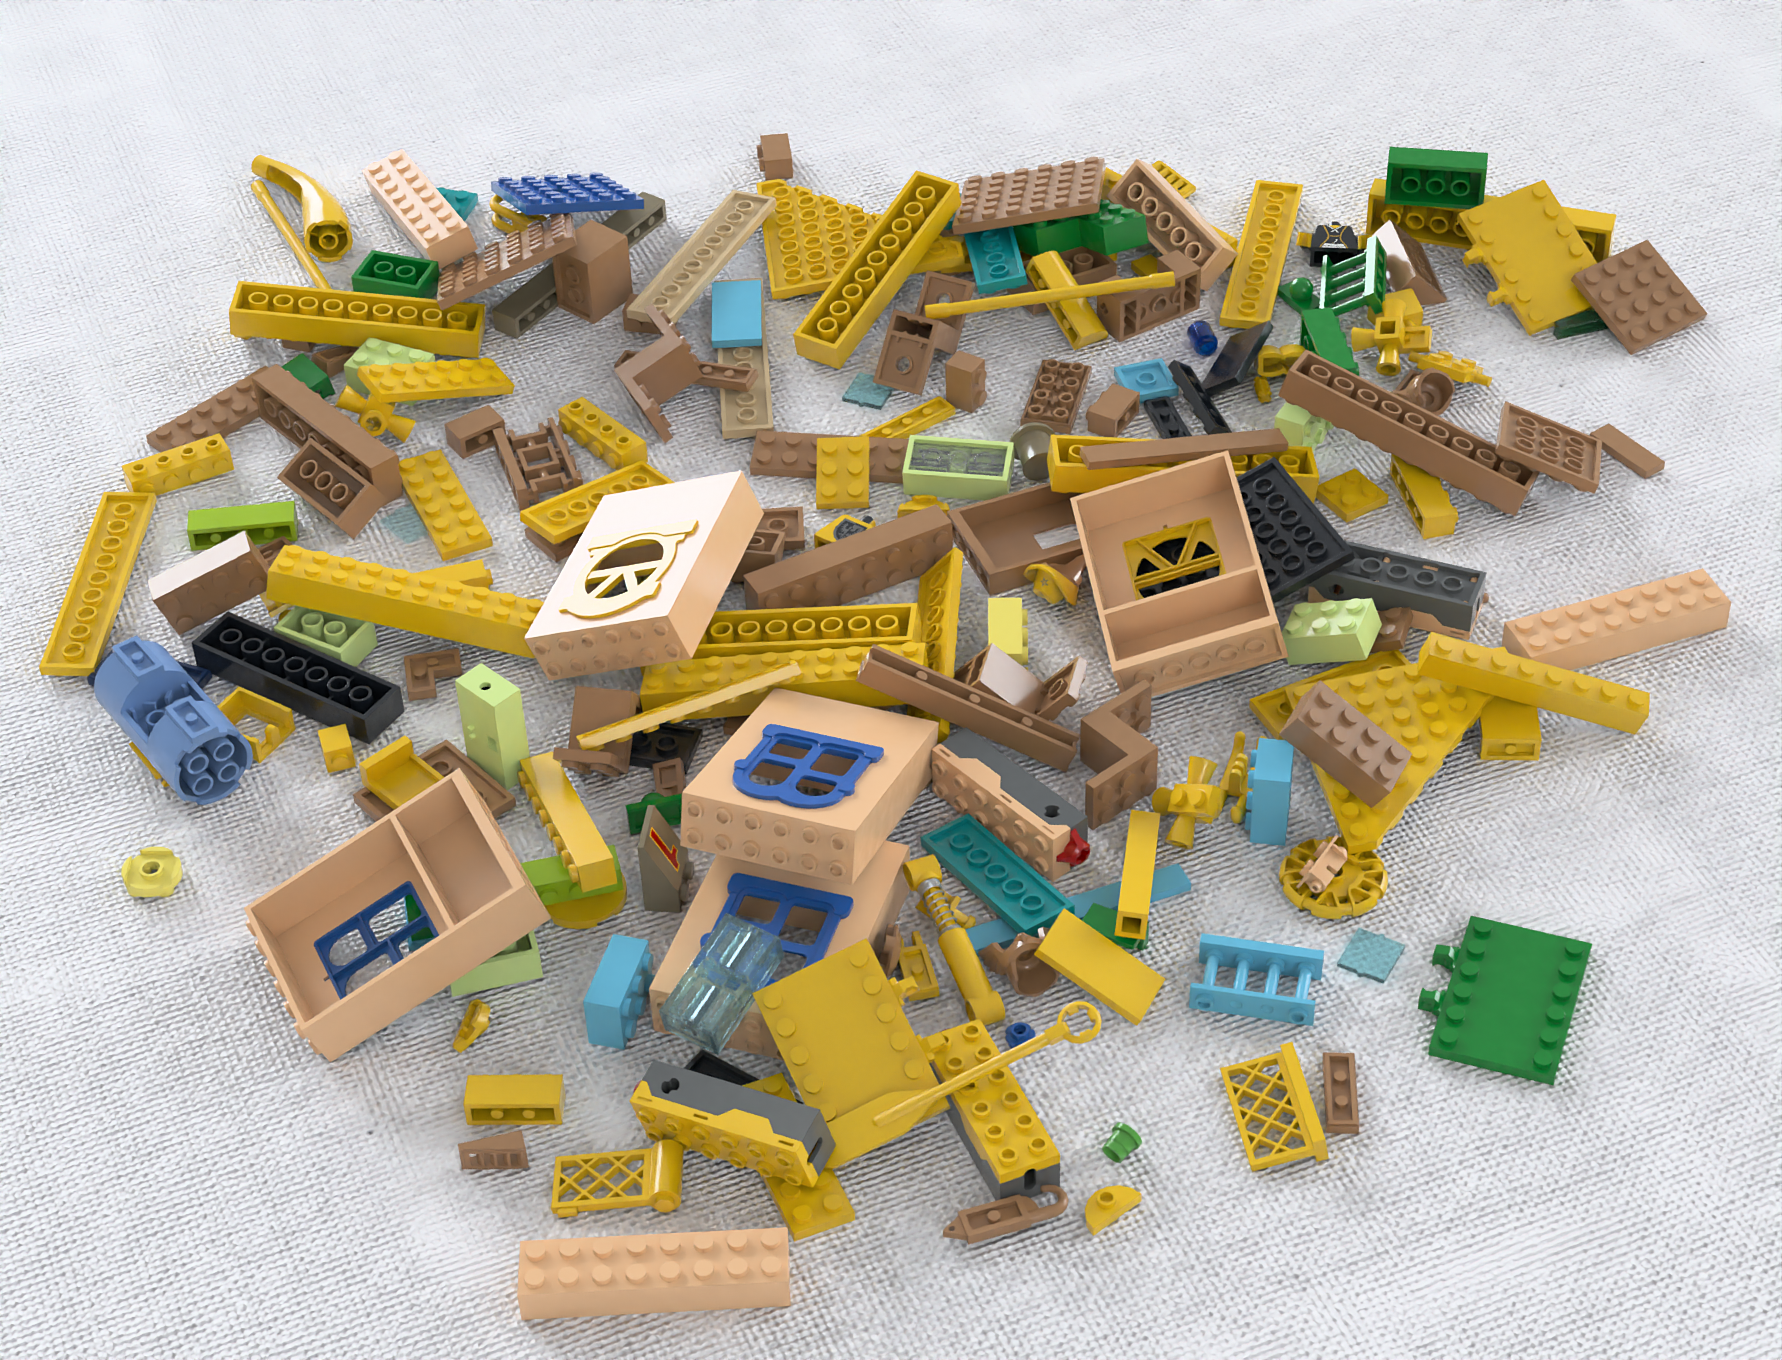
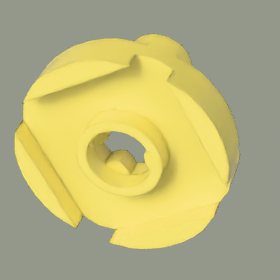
(161, 883)

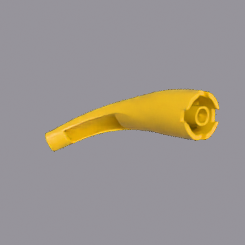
(324, 220)

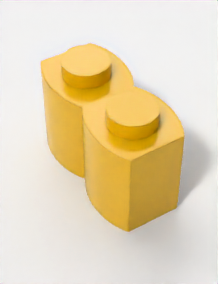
(1276, 361)

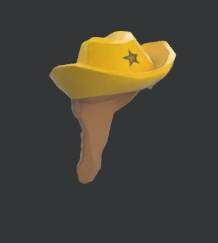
(1056, 580)

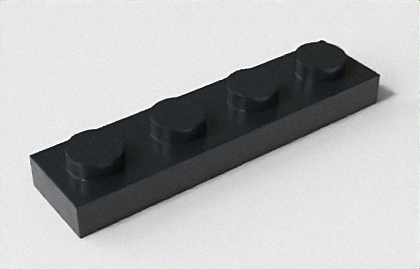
(1199, 399)

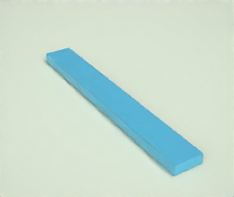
(1165, 883)

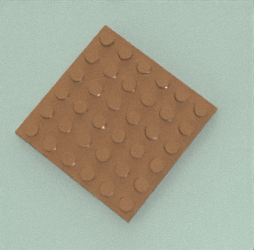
(1030, 195)
(505, 259)

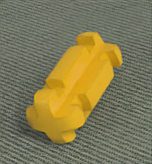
(1262, 389)

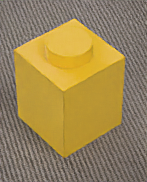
(336, 748)

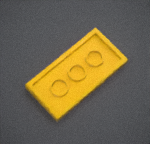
(1100, 967)

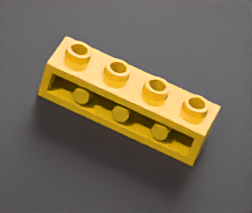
(601, 434)
(179, 466)

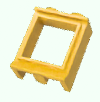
(279, 719)

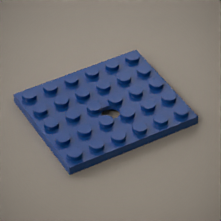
(566, 194)

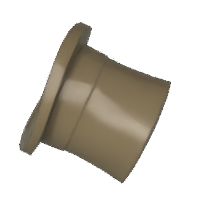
(1032, 448)

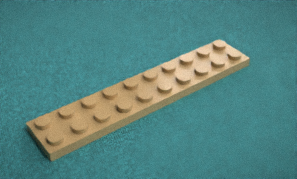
(703, 255)
(752, 410)

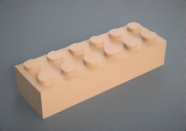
(1172, 221)

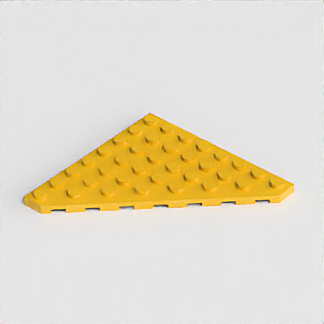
(815, 236)
(1417, 713)

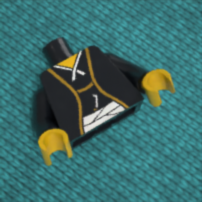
(1334, 241)

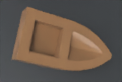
(669, 777)

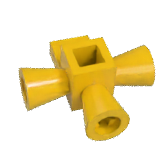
(1392, 337)
(375, 416)
(1189, 802)

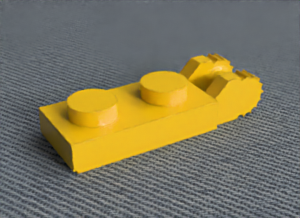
(916, 962)

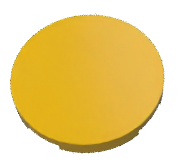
(589, 910)

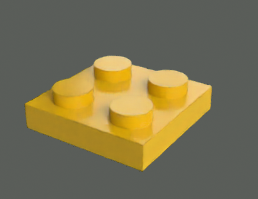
(1351, 495)

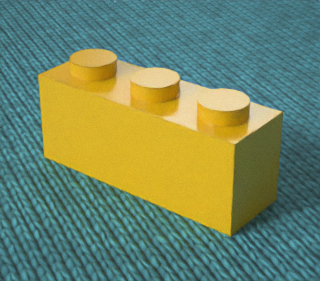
(514, 1099)

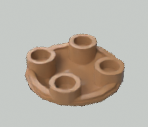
(891, 951)

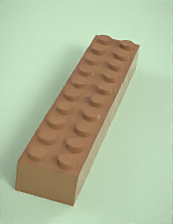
(1407, 432)

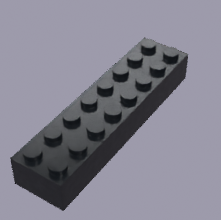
(298, 677)

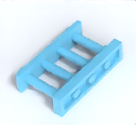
(1260, 957)

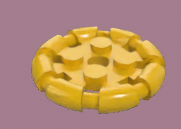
(1341, 889)

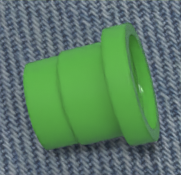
(1121, 1142)

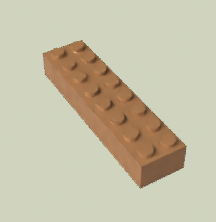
(304, 414)
(853, 564)

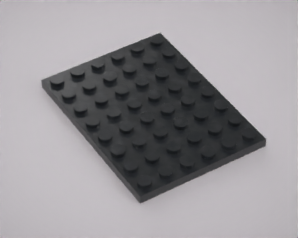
(1288, 529)

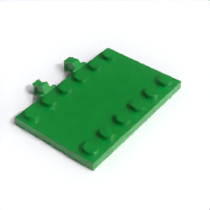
(1507, 999)

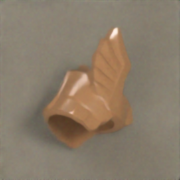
(1429, 391)
(1023, 969)

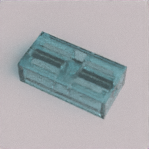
(721, 983)

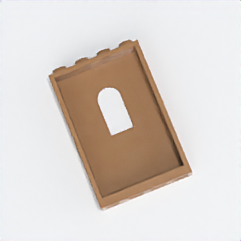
(1000, 532)

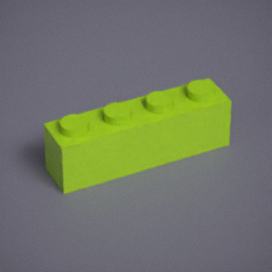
(260, 522)
(554, 883)

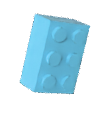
(1271, 791)
(618, 992)

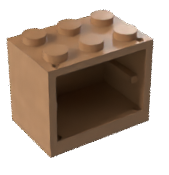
(594, 273)

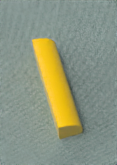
(1073, 316)

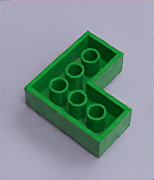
(1104, 232)

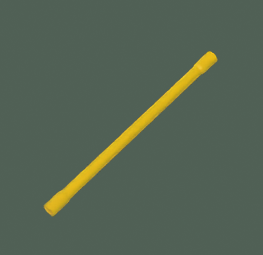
(288, 233)
(1153, 281)

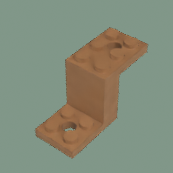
(918, 337)
(659, 371)
(1007, 680)
(593, 710)
(1118, 754)

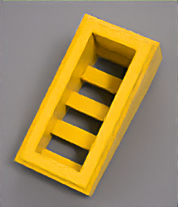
(1175, 179)

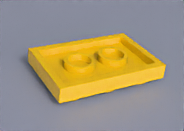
(843, 472)

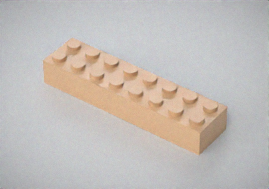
(419, 209)
(1620, 622)
(654, 1273)

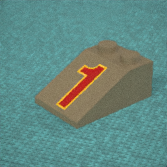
(663, 865)

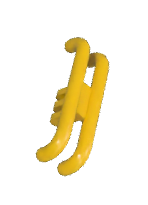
(519, 221)
(1236, 779)

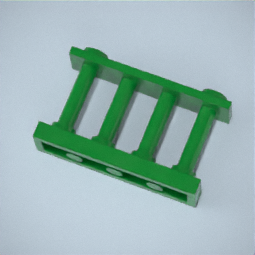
(1373, 283)

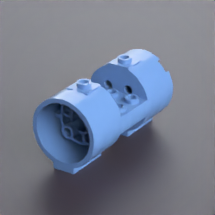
(172, 721)

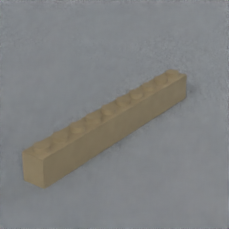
(539, 296)

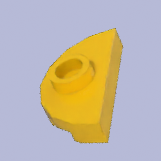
(920, 502)
(473, 1024)
(1108, 1205)

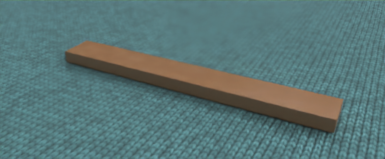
(1182, 448)

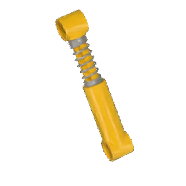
(980, 1000)

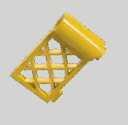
(660, 1182)

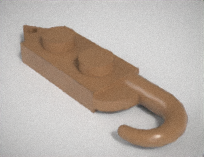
(1004, 1216)

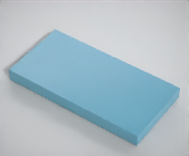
(736, 314)

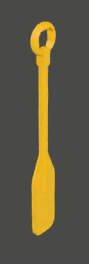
(899, 1111)

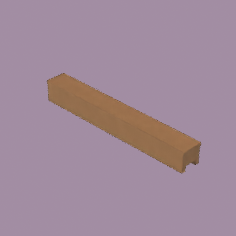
(968, 707)

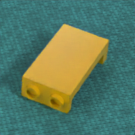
(1509, 731)
(397, 773)

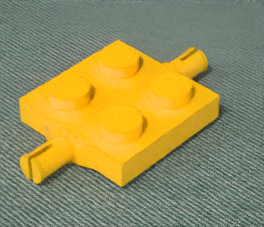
(1458, 370)

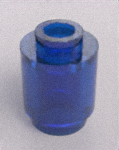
(1202, 338)

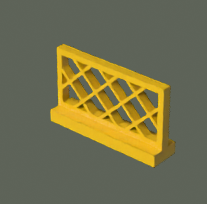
(1301, 1108)

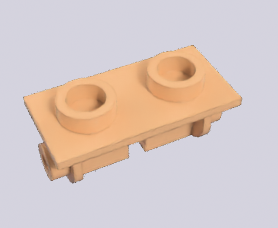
(1329, 857)

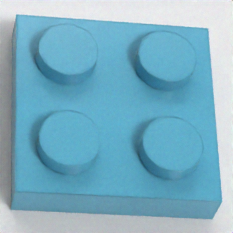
(1147, 377)

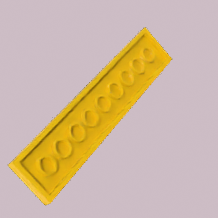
(1261, 254)
(98, 584)
(938, 613)

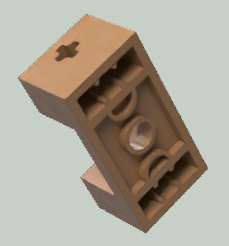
(1135, 311)

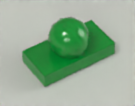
(1299, 295)
(669, 807)

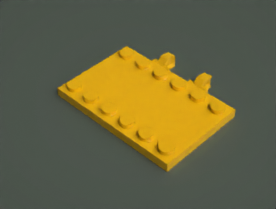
(1530, 255)
(848, 1034)

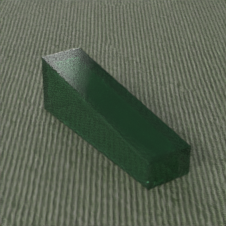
(1579, 324)

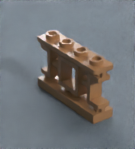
(532, 448)

